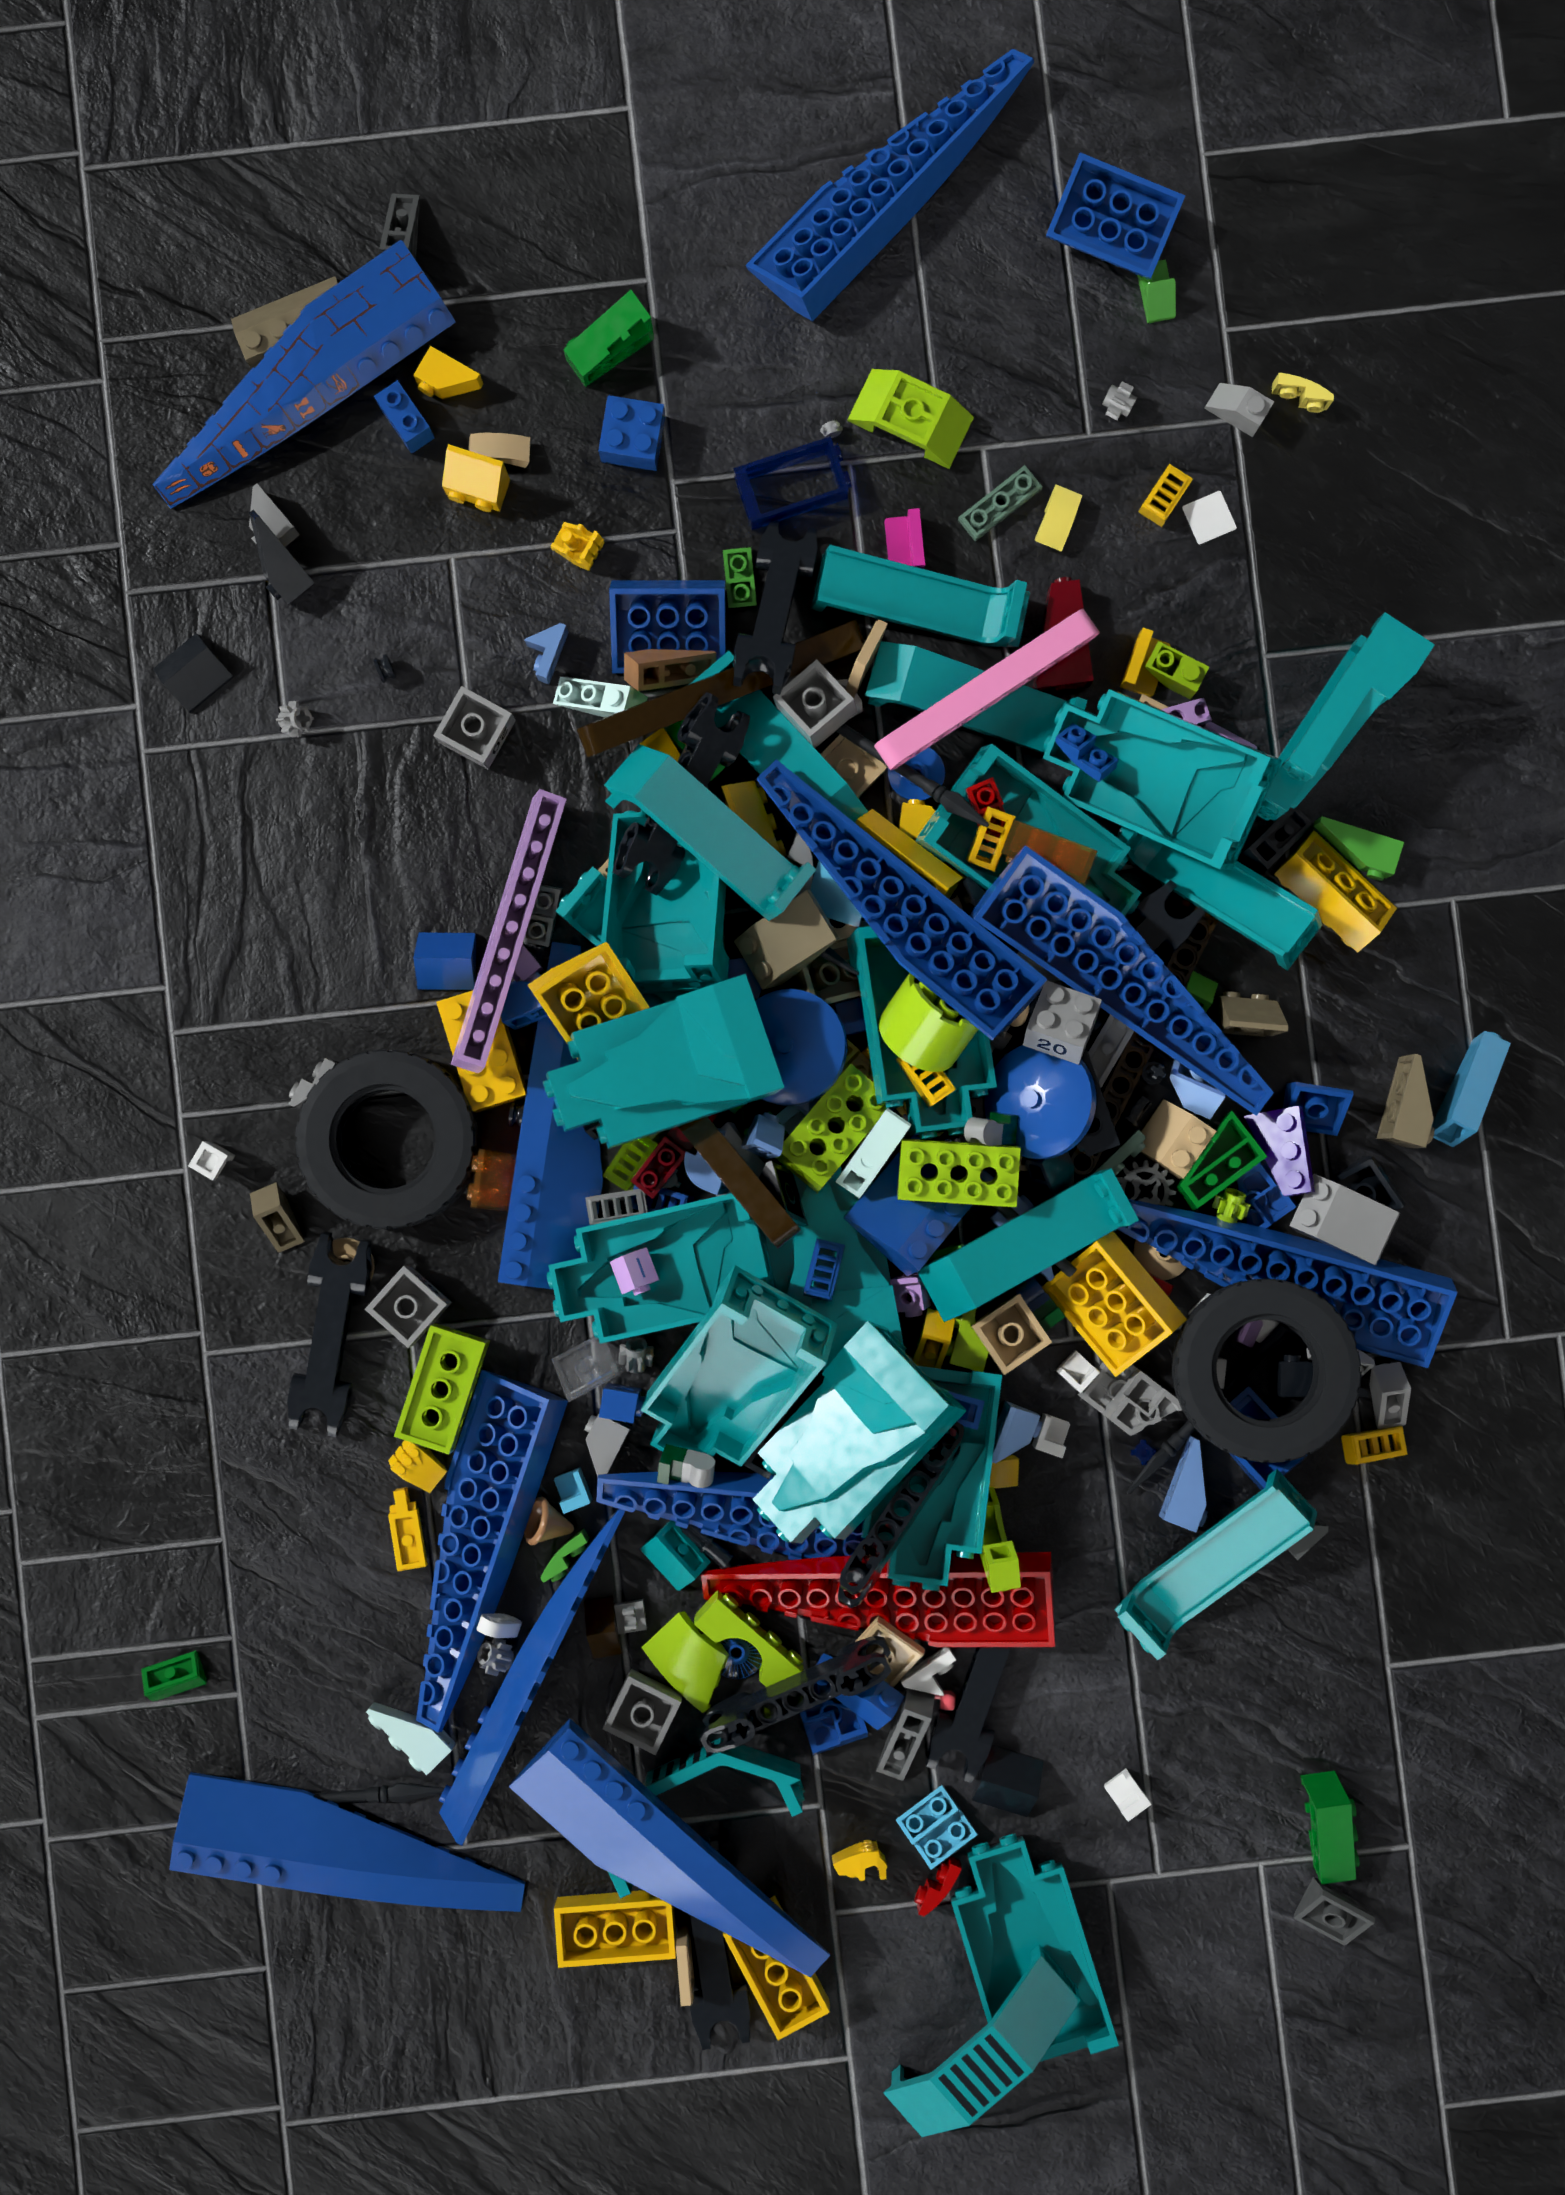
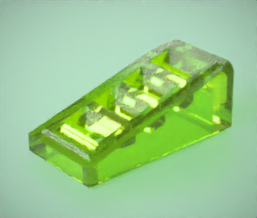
(625, 1185)

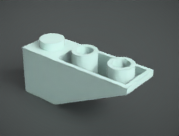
(596, 697)
(873, 1153)
(421, 1744)

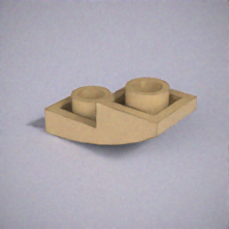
(501, 446)

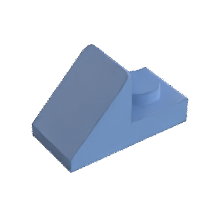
(551, 644)

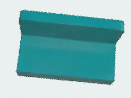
(675, 1556)

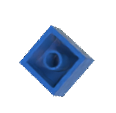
(632, 433)

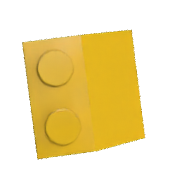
(474, 479)

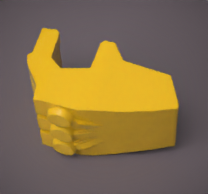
(578, 545)
(417, 1466)
(856, 1858)

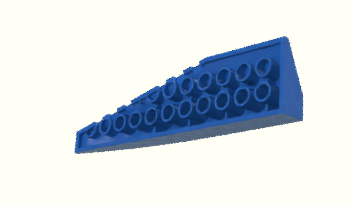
(485, 1518)
(315, 1847)

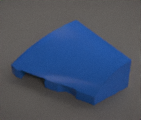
(1264, 1196)
(832, 1726)

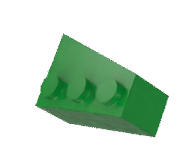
(610, 339)
(1222, 1162)
(1331, 1827)

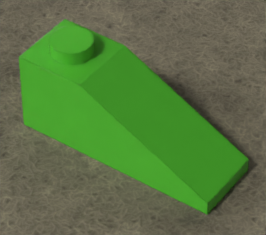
(1364, 849)

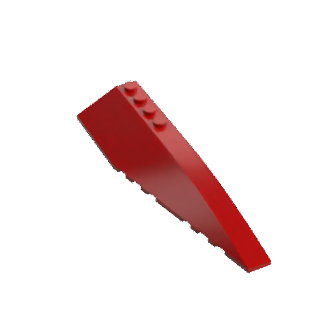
(953, 1617)

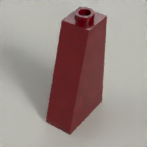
(1075, 670)

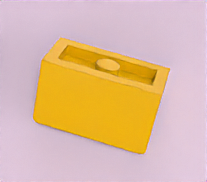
(1136, 676)

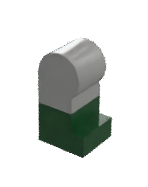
(997, 1130)
(685, 1466)

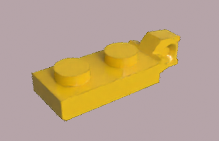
(406, 1532)

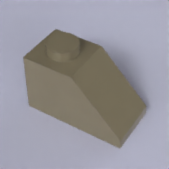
(276, 1217)

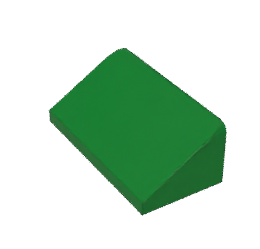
(173, 1676)

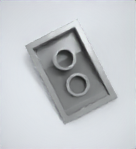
(1345, 1220)

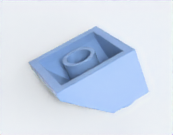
(1194, 1091)
(1014, 1430)

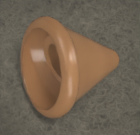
(545, 1523)

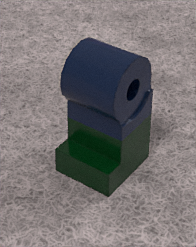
(1039, 1303)

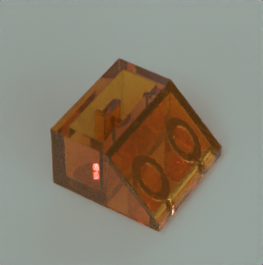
(492, 1180)

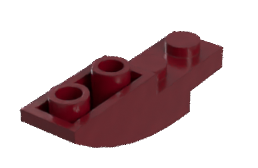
(664, 1161)

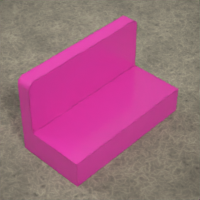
(905, 539)

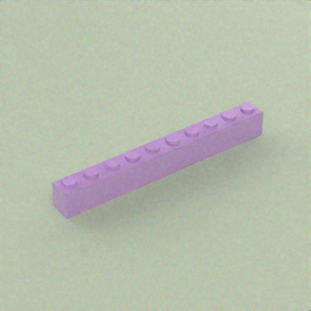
(508, 932)

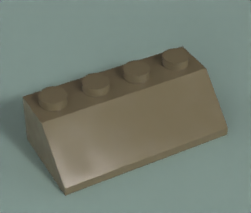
(264, 326)

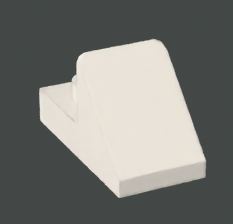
(922, 1675)

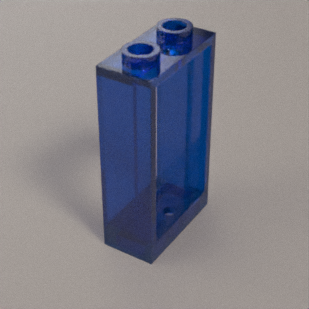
(809, 451)

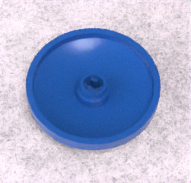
(805, 1042)
(1049, 1096)

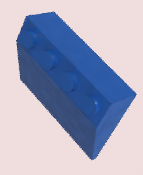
(1115, 216)
(666, 616)
(904, 1229)

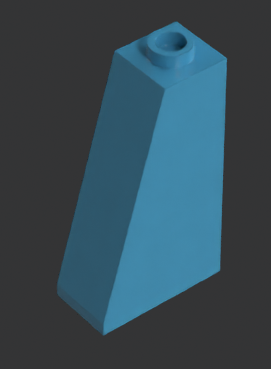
(1470, 1089)

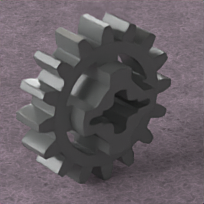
(1154, 1181)

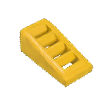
(1153, 512)
(981, 834)
(923, 1090)
(1356, 1448)

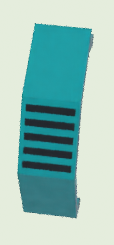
(744, 1758)
(994, 2057)

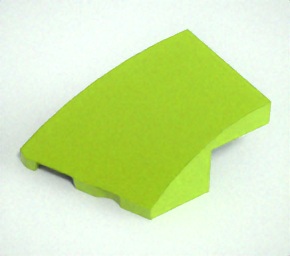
(687, 1659)

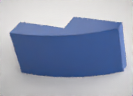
(1081, 750)

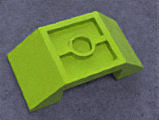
(912, 413)

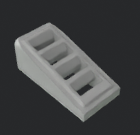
(592, 1208)

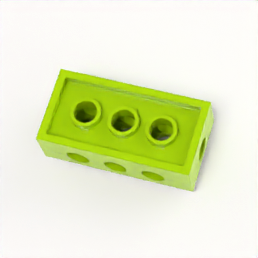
(814, 1130)
(970, 1189)
(423, 1395)

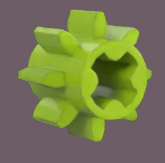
(1231, 1205)

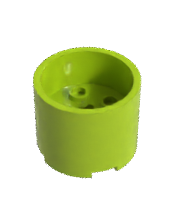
(924, 1027)

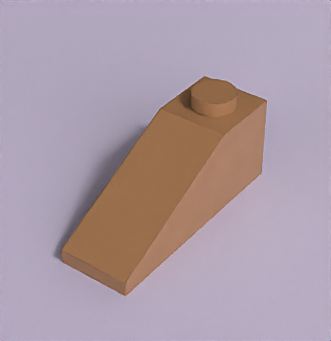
(664, 667)

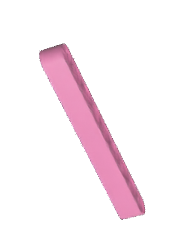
(986, 689)

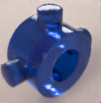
(1143, 1452)

